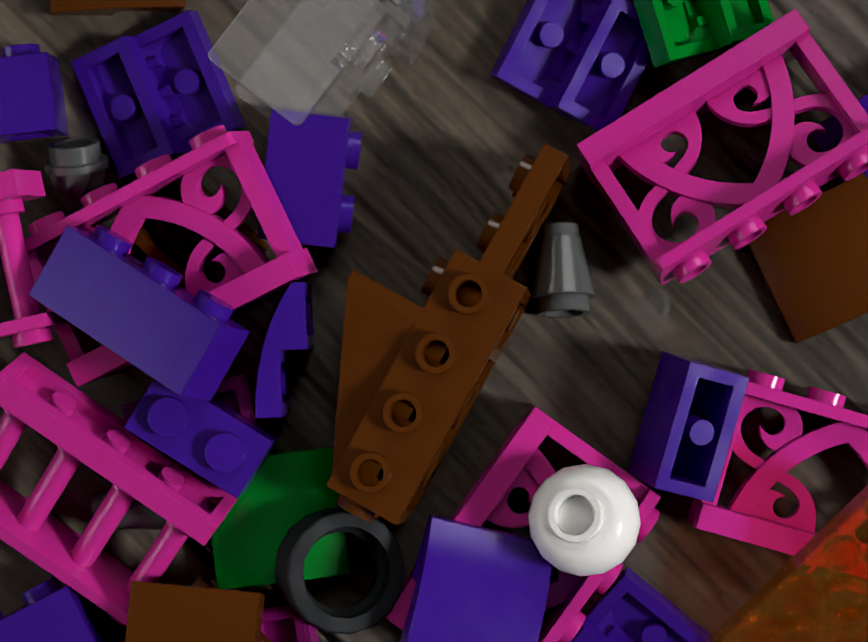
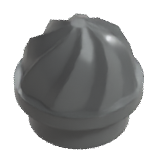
(76, 166)

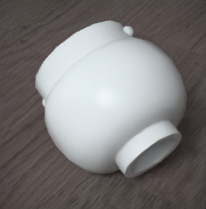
(584, 520)

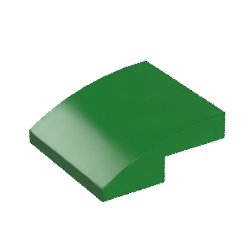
(698, 27)
(279, 497)

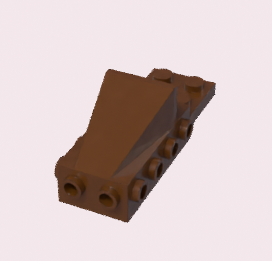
(397, 347)

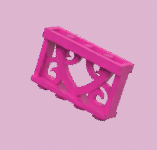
(750, 65)
(247, 269)
(523, 465)
(751, 511)

